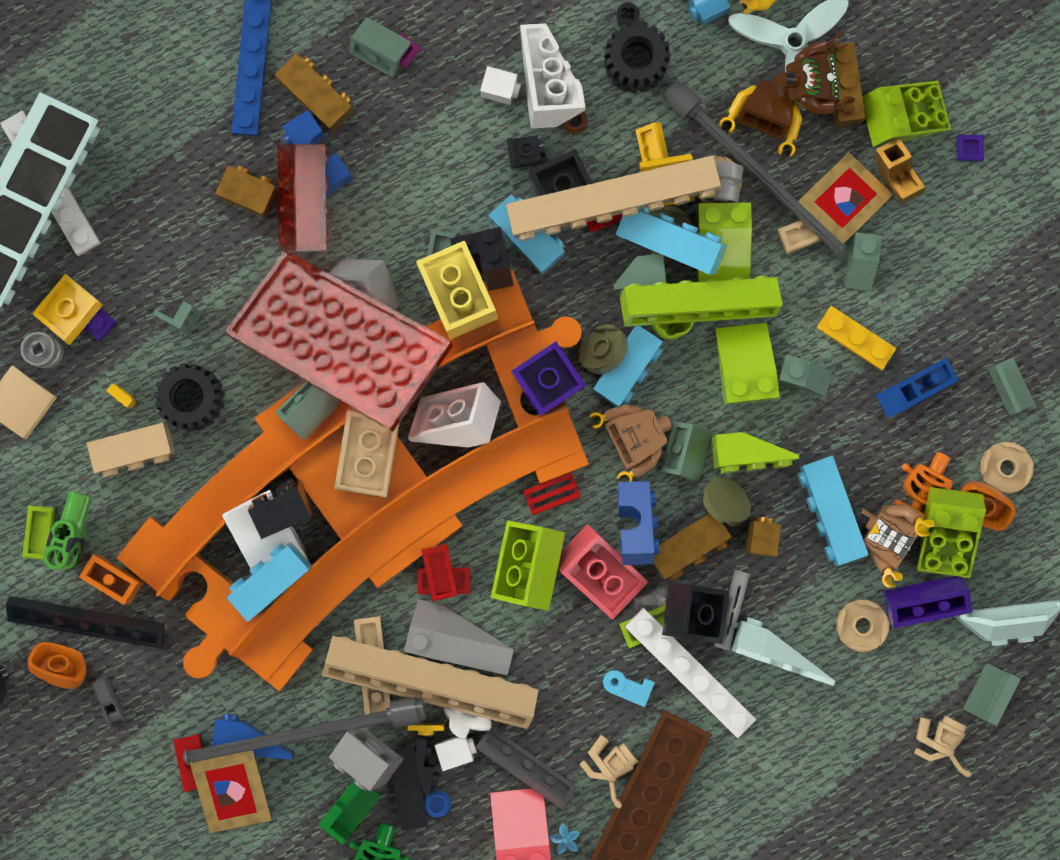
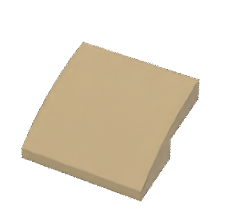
(22, 402)

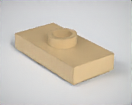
(796, 237)

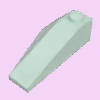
(766, 647)

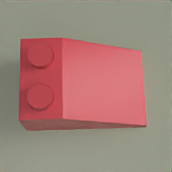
(599, 572)
(520, 825)

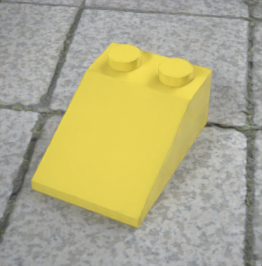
(457, 290)

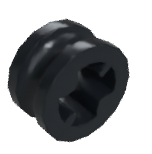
(627, 7)

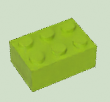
(527, 565)

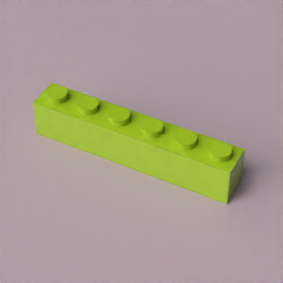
(700, 301)

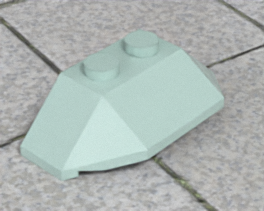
(1011, 621)

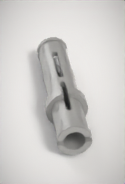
(735, 600)

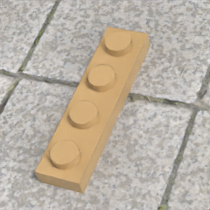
(370, 631)

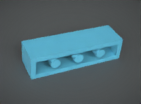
(673, 240)
(833, 511)

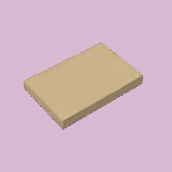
(365, 456)

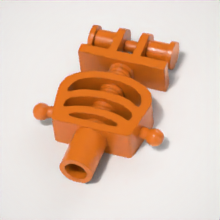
(934, 473)

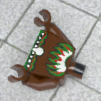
(814, 79)

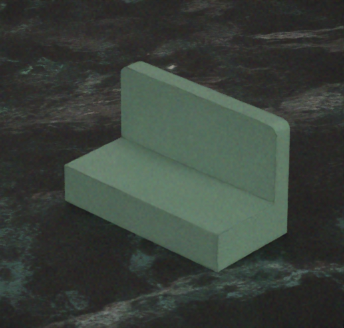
(378, 46)
(184, 319)
(1011, 386)
(307, 409)
(686, 451)
(991, 694)

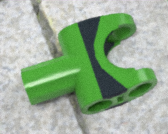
(72, 519)

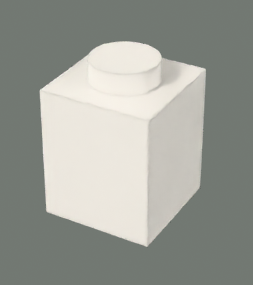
(500, 85)
(455, 752)

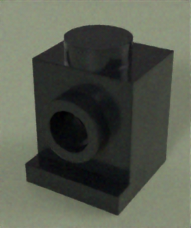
(518, 158)

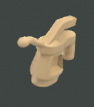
(947, 738)
(616, 764)

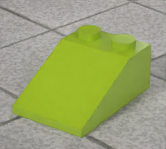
(734, 225)
(746, 364)

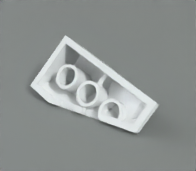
(550, 85)

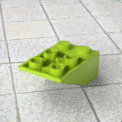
(905, 112)
(741, 449)
(955, 534)

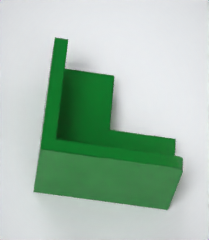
(348, 812)

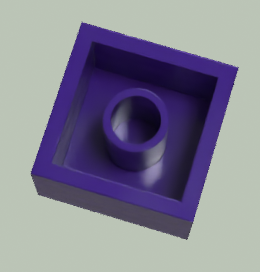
(548, 378)

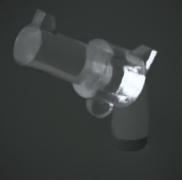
(658, 598)

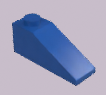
(917, 387)
(232, 729)

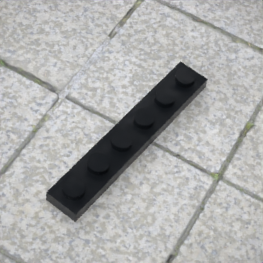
(85, 622)

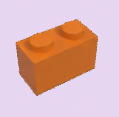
(111, 579)

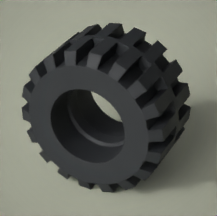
(636, 36)
(172, 383)

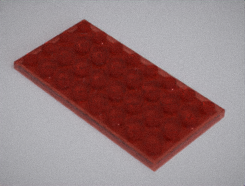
(339, 340)

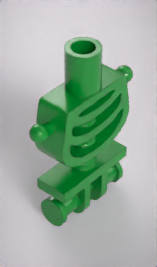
(381, 845)

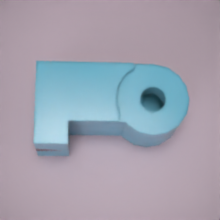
(619, 685)

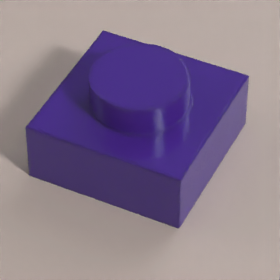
(100, 325)

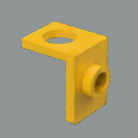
(427, 728)

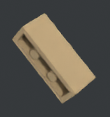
(131, 450)

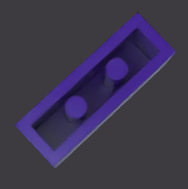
(927, 601)

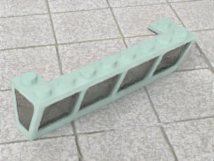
(33, 179)

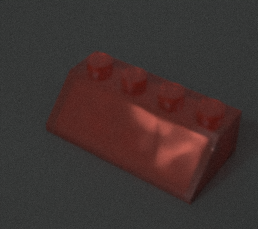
(302, 197)

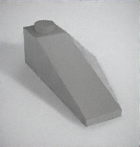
(448, 637)

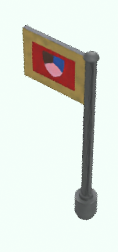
(830, 209)
(231, 778)

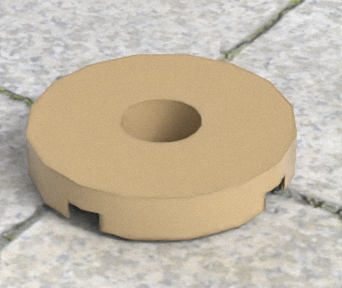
(1017, 456)
(847, 629)

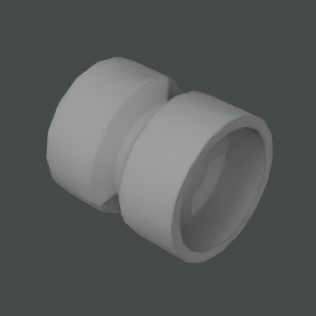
(729, 175)
(41, 350)

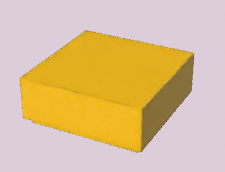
(122, 396)

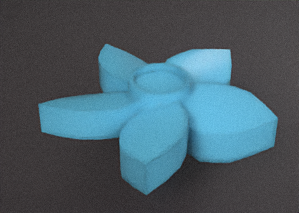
(565, 839)

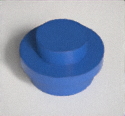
(437, 803)

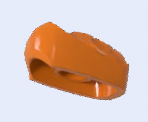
(999, 508)
(57, 665)

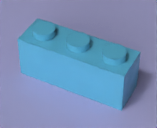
(540, 252)
(616, 384)
(268, 580)

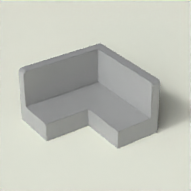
(368, 277)

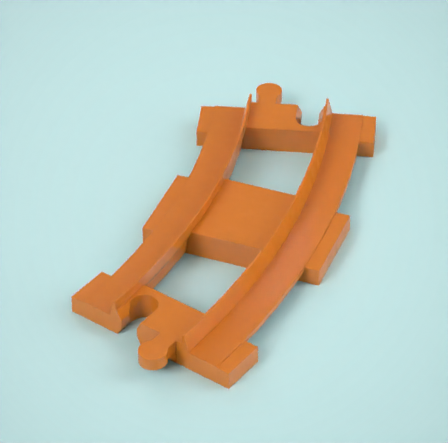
(375, 532)

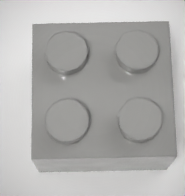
(365, 759)

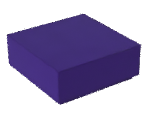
(970, 148)

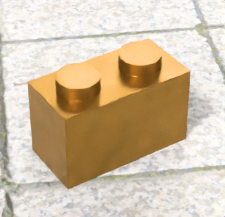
(247, 191)
(763, 537)

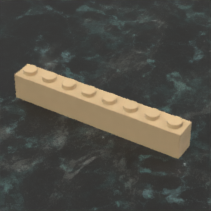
(614, 197)
(434, 682)

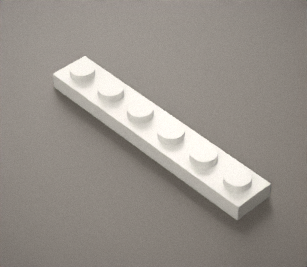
(69, 214)
(690, 673)

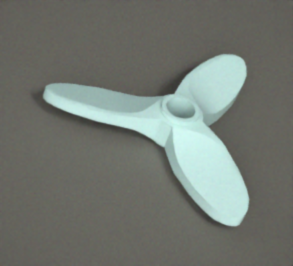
(810, 29)

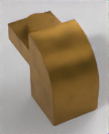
(896, 170)

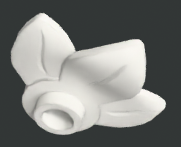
(461, 722)

